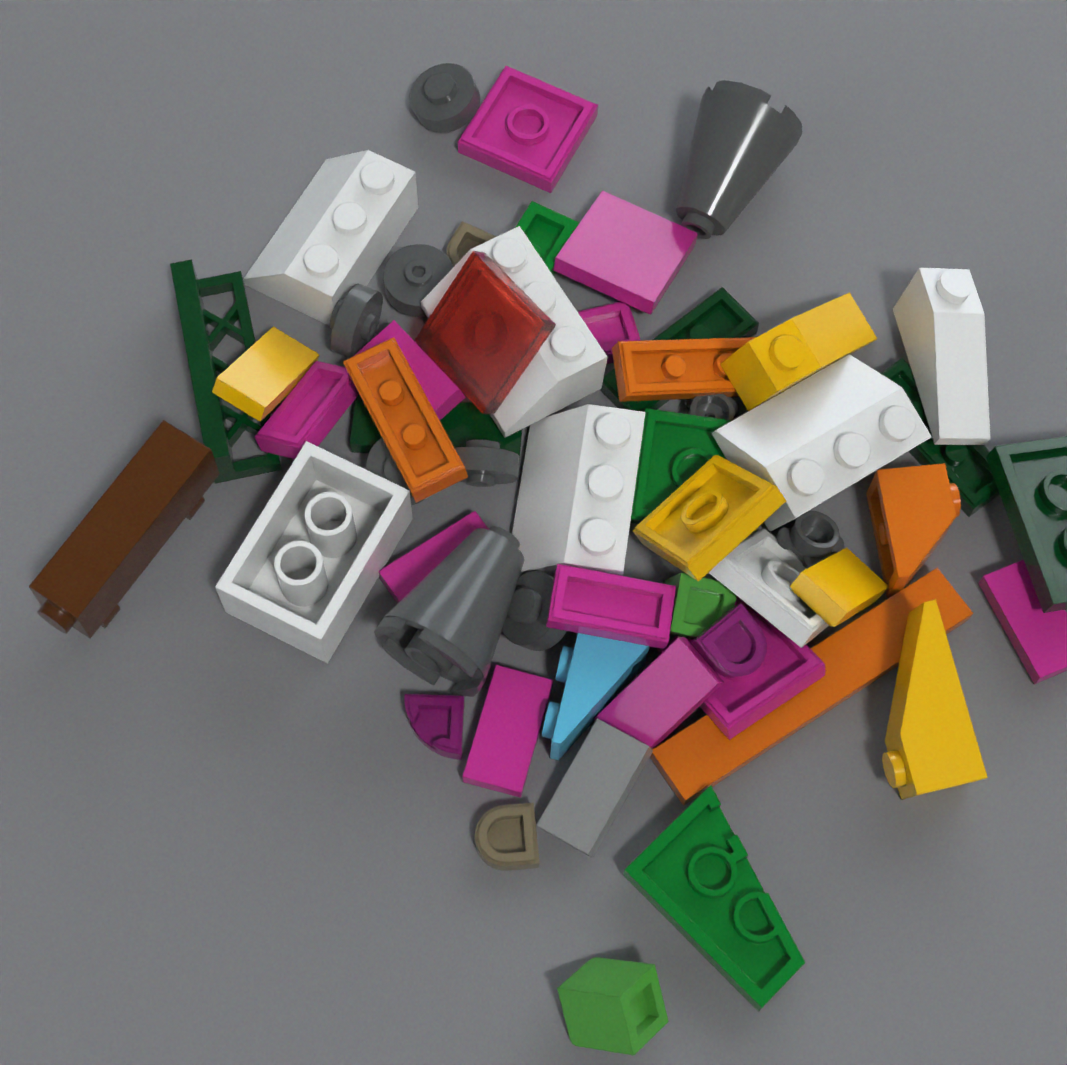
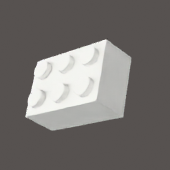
(315, 551)

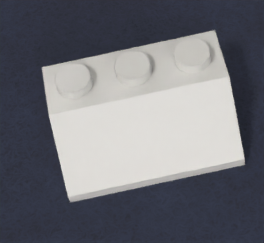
(336, 233)
(569, 360)
(823, 435)
(578, 489)

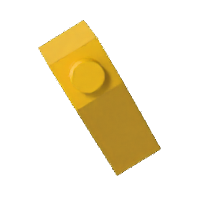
(797, 350)
(929, 723)

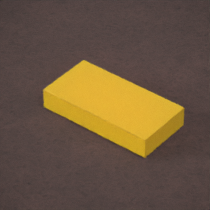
(265, 373)
(838, 587)

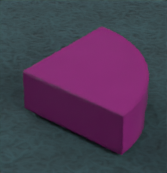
(437, 722)

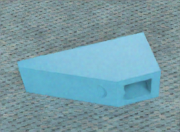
(593, 677)

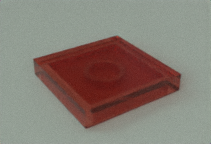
(484, 332)

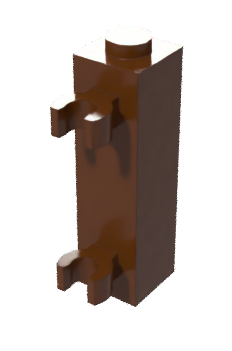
(124, 531)

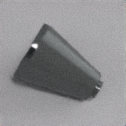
(732, 155)
(457, 612)

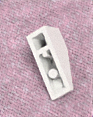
(947, 353)

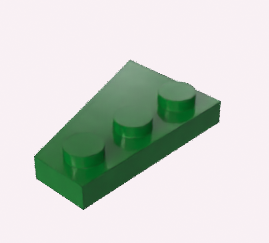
(712, 896)

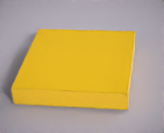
(708, 516)

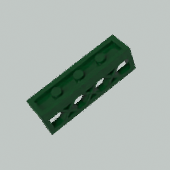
(204, 366)

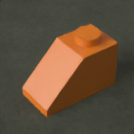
(910, 518)

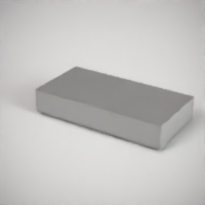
(595, 788)

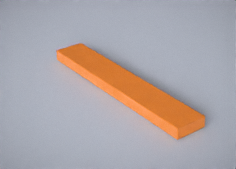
(852, 661)

